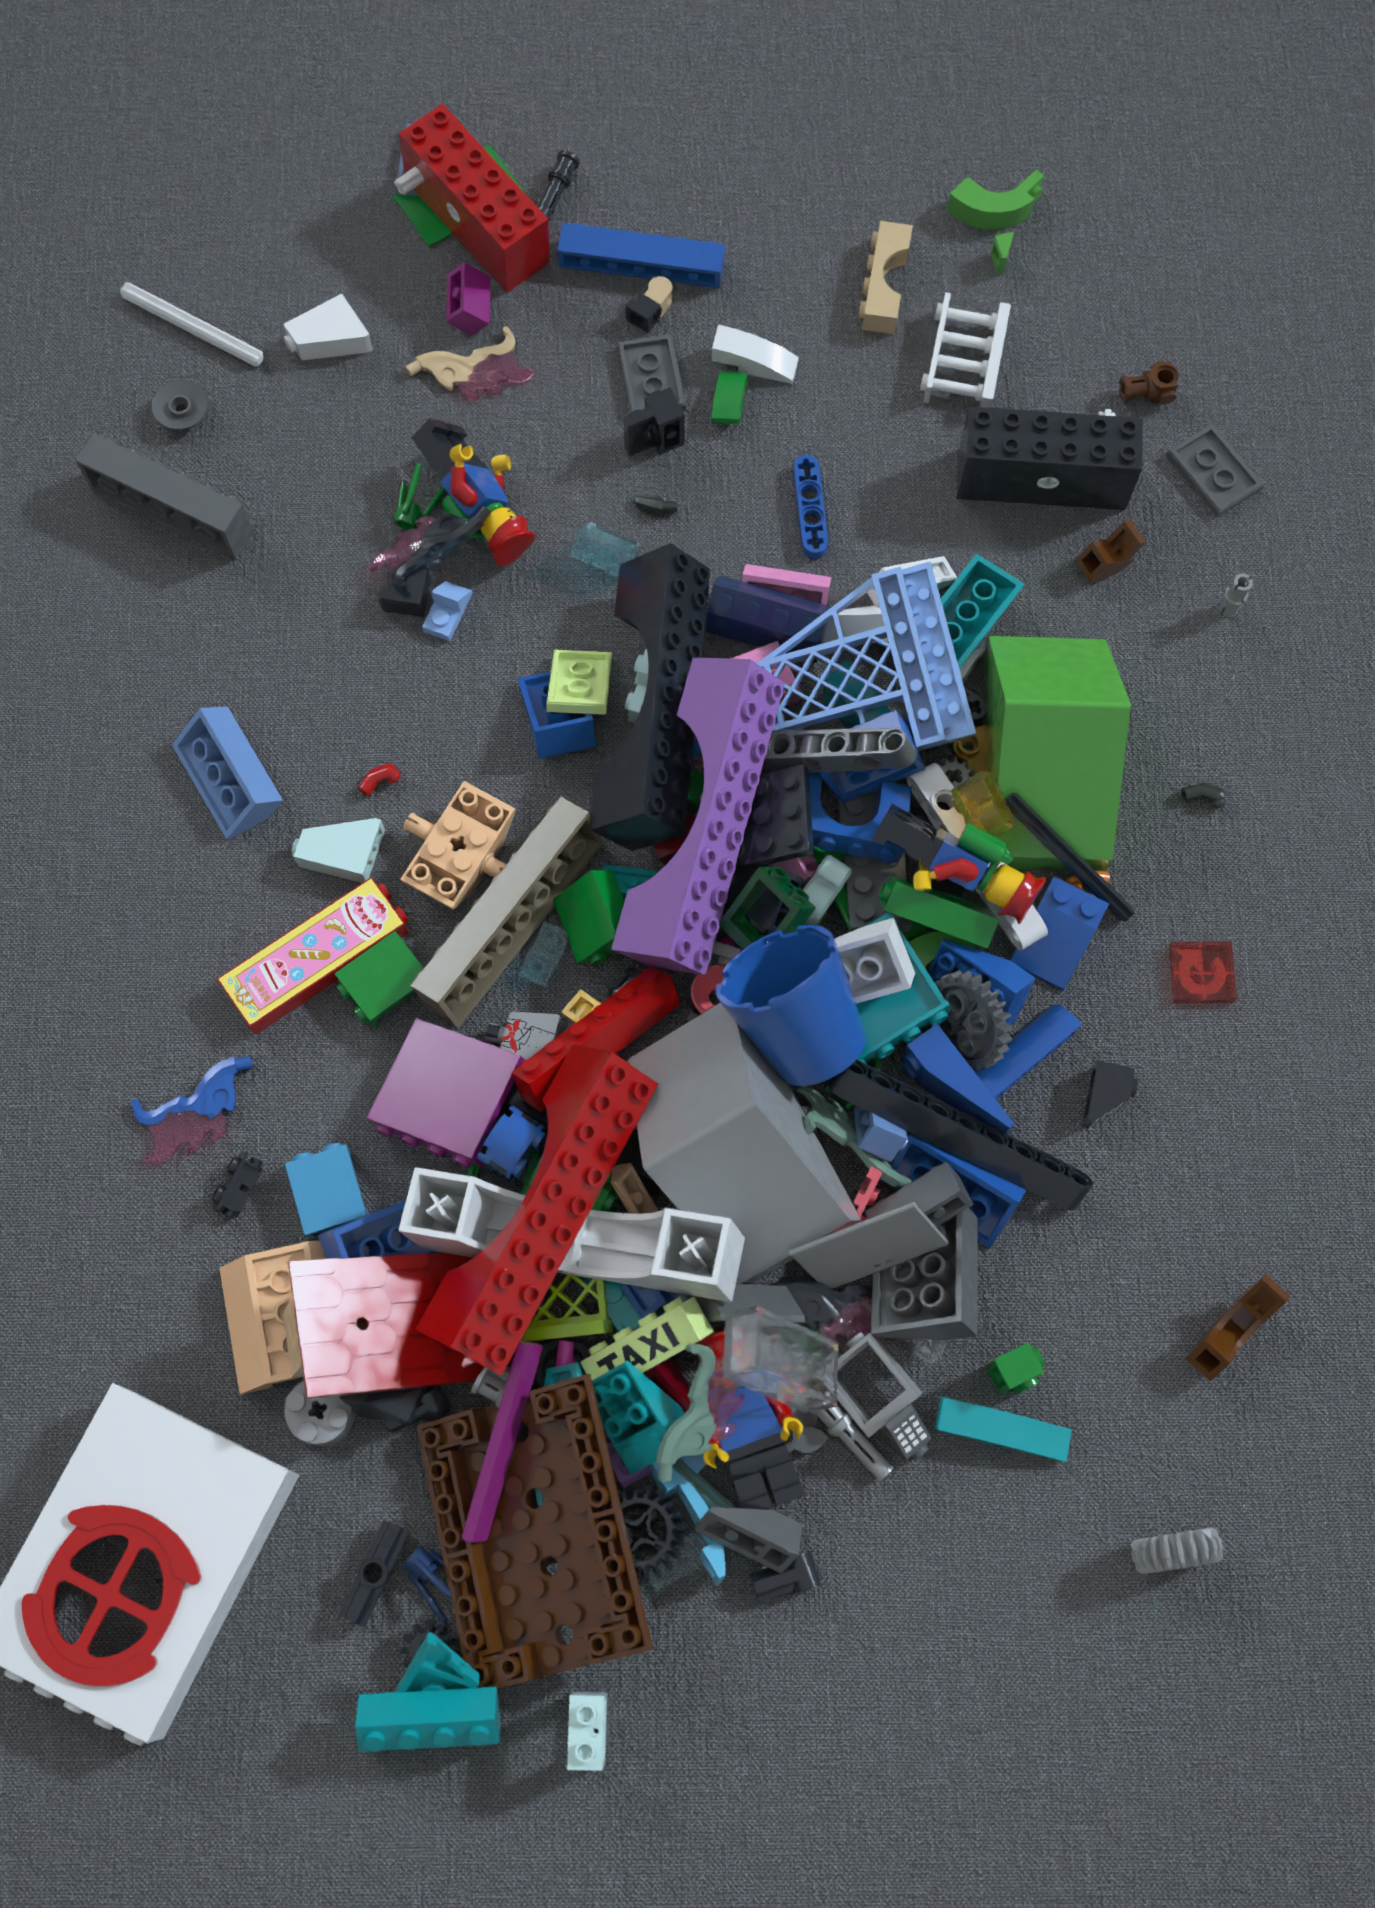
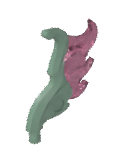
(710, 1407)

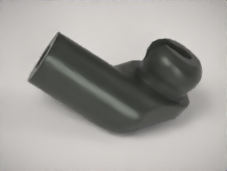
(1205, 790)

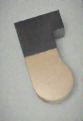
(651, 306)

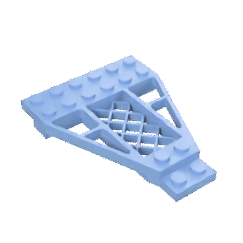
(920, 652)

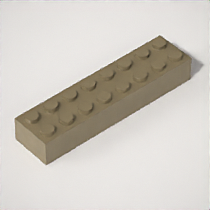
(507, 913)

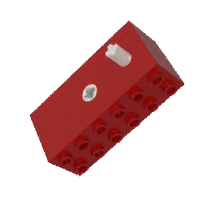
(474, 197)

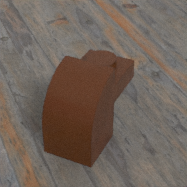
(1110, 555)

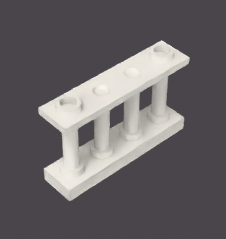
(991, 345)

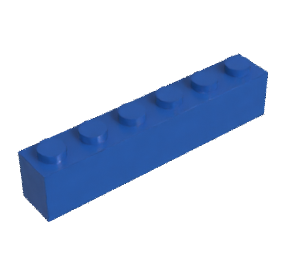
(641, 255)

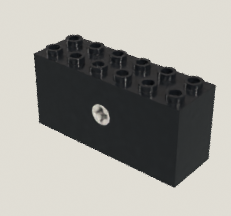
(1049, 458)

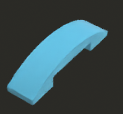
(711, 1555)

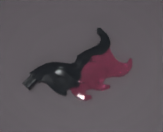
(419, 544)
(835, 1312)

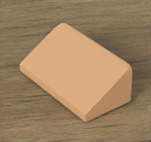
(631, 1190)

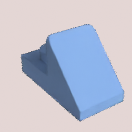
(446, 610)

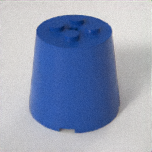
(795, 1004)

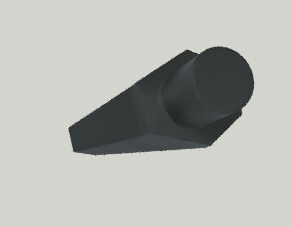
(655, 505)

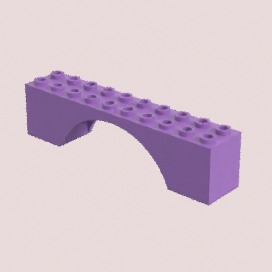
(678, 911)

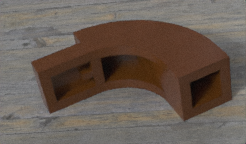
(1236, 1326)

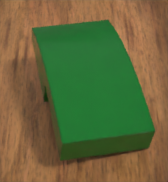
(728, 397)

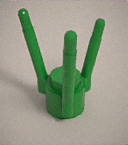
(408, 511)

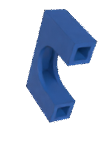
(857, 840)

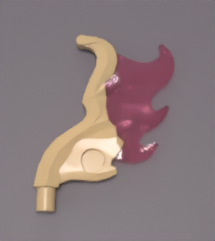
(477, 372)

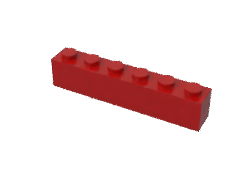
(605, 1028)

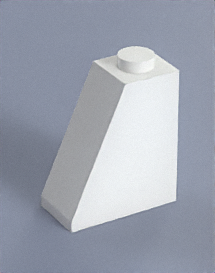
(327, 331)

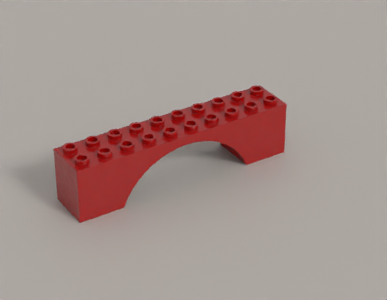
(493, 1297)

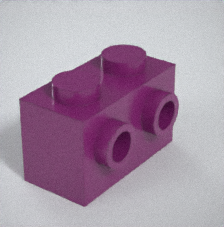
(468, 299)

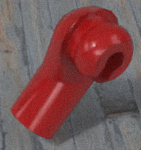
(377, 775)

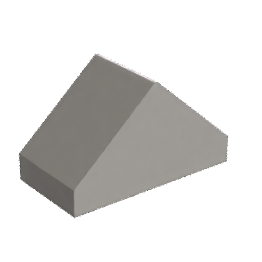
(734, 1143)

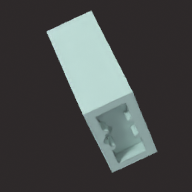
(585, 1746)

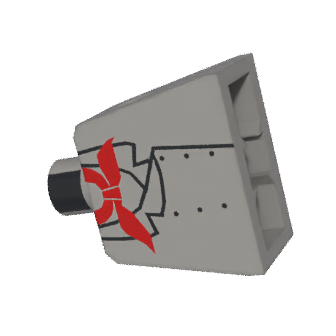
(525, 1032)

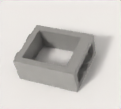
(867, 1424)

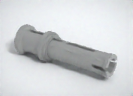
(879, 1466)

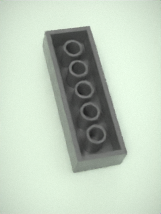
(165, 495)

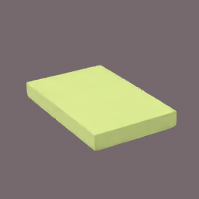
(579, 682)

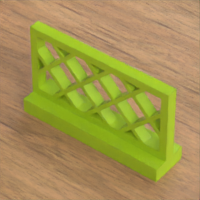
(571, 1326)

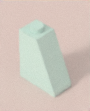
(340, 849)

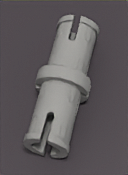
(1236, 595)

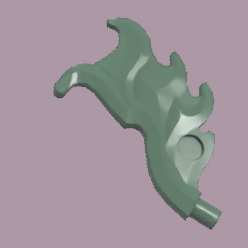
(841, 1127)

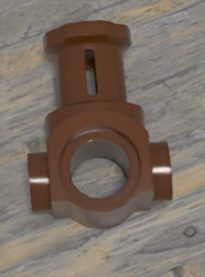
(1151, 384)

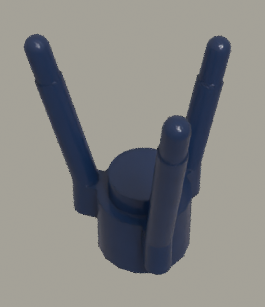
(422, 1568)

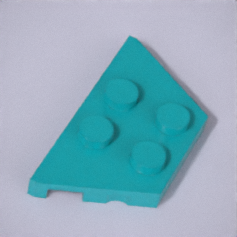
(437, 1668)

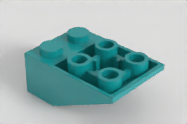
(634, 1414)

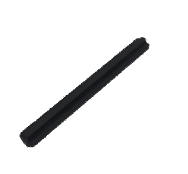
(1068, 856)

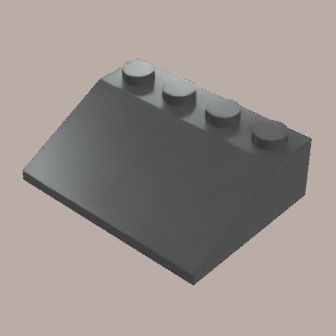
(932, 1292)

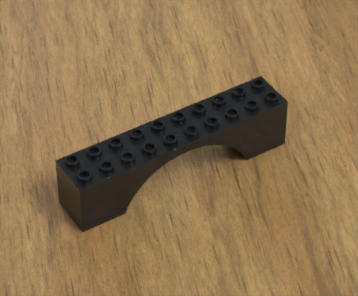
(646, 785)

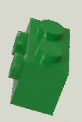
(1016, 1369)

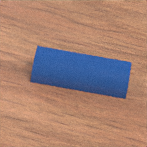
(1030, 1049)

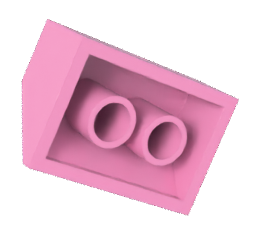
(793, 583)

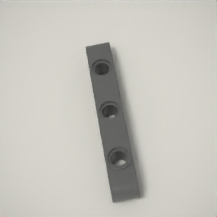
(839, 750)

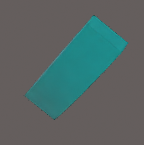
(1003, 1429)

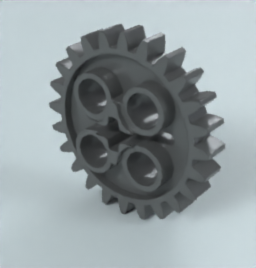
(975, 1020)

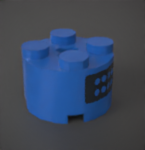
(512, 1143)

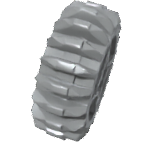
(1177, 1550)

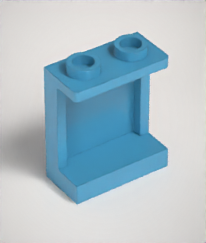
(325, 1189)

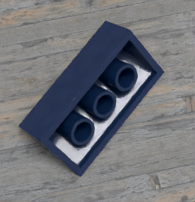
(761, 615)

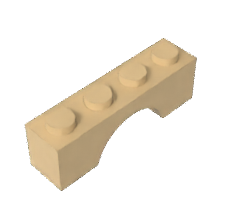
(883, 303)

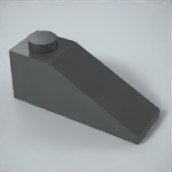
(754, 1533)

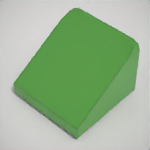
(1000, 250)

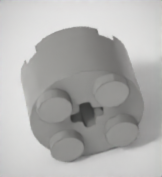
(312, 1429)

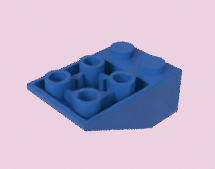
(1002, 973)

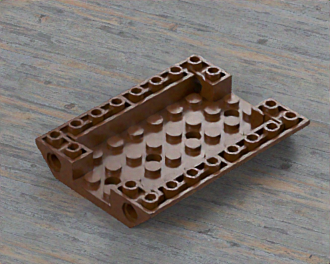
(500, 1588)

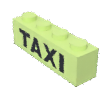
(653, 1341)

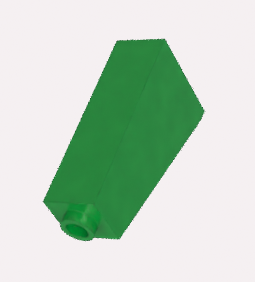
(939, 911)

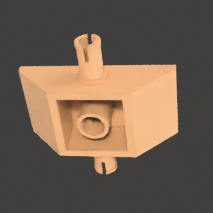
(469, 822)

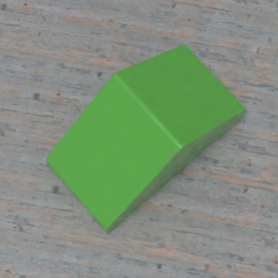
(1057, 741)

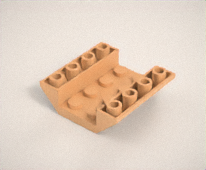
(255, 1298)

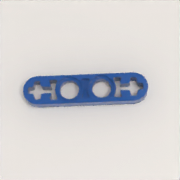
(813, 506)

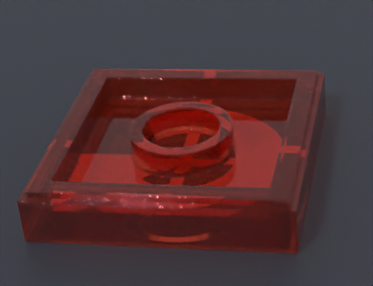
(1202, 972)

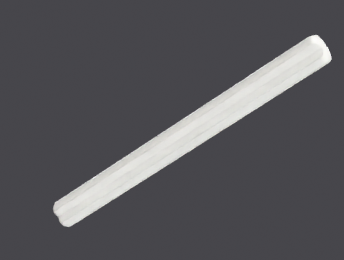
(192, 324)

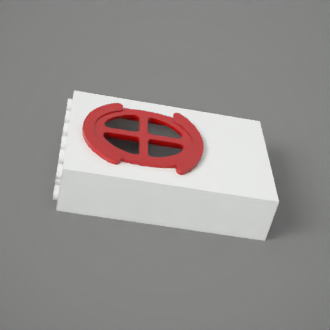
(168, 1490)

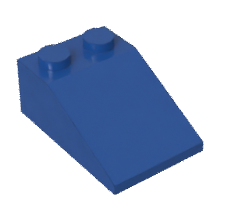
(553, 731)
(1071, 922)

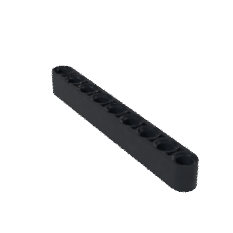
(962, 1134)

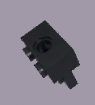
(657, 425)

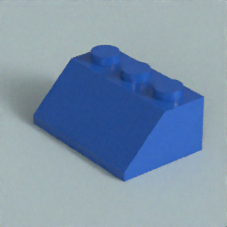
(853, 784)

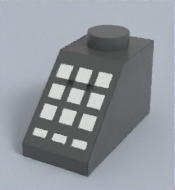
(907, 1434)

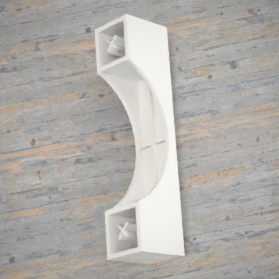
(648, 1250)

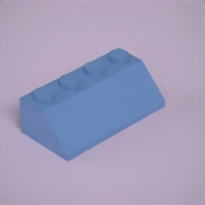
(226, 771)

